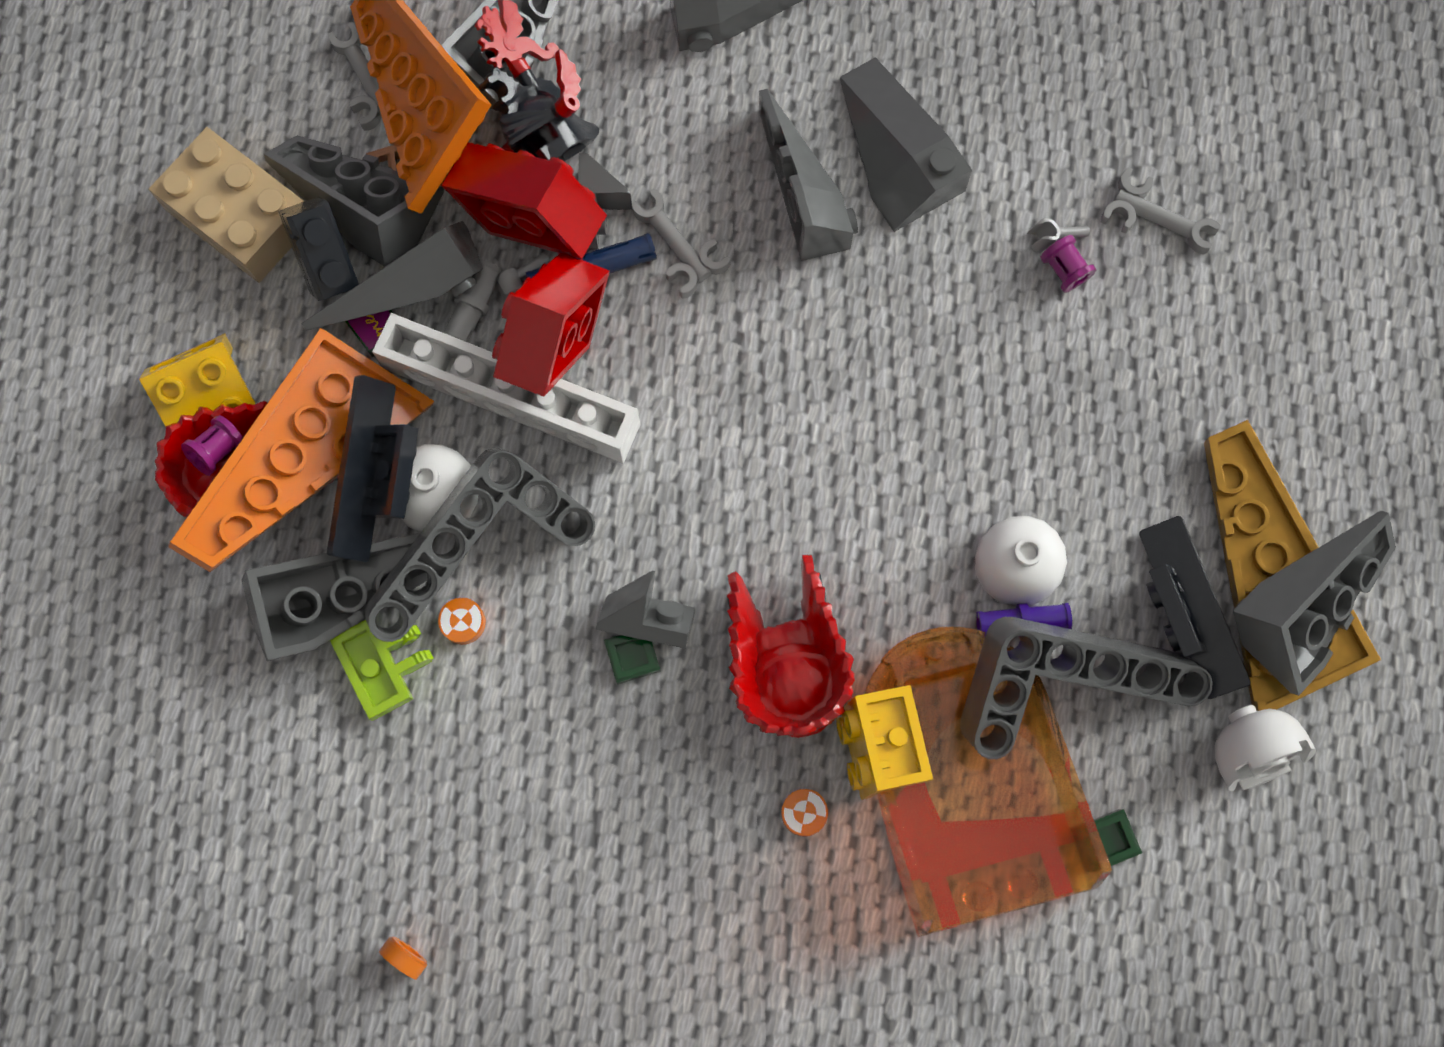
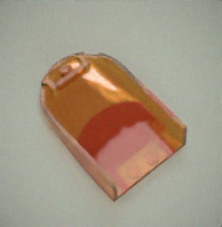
(984, 829)

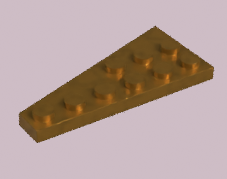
(1261, 537)

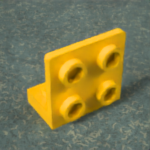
(196, 379)
(883, 742)

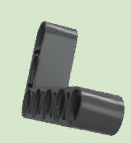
(467, 531)
(1073, 665)

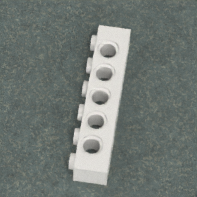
(468, 373)

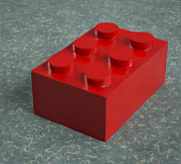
(525, 198)
(549, 323)

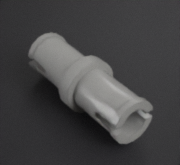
(473, 303)

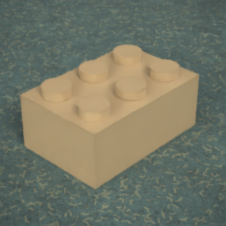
(228, 203)

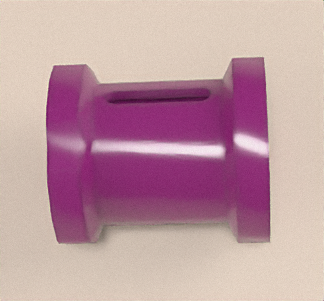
(1068, 263)
(212, 445)

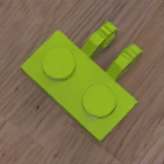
(373, 669)

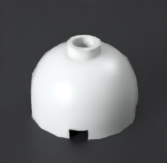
(433, 479)
(1020, 561)
(1260, 746)

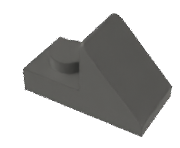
(608, 190)
(637, 615)

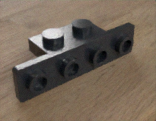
(372, 470)
(1191, 606)

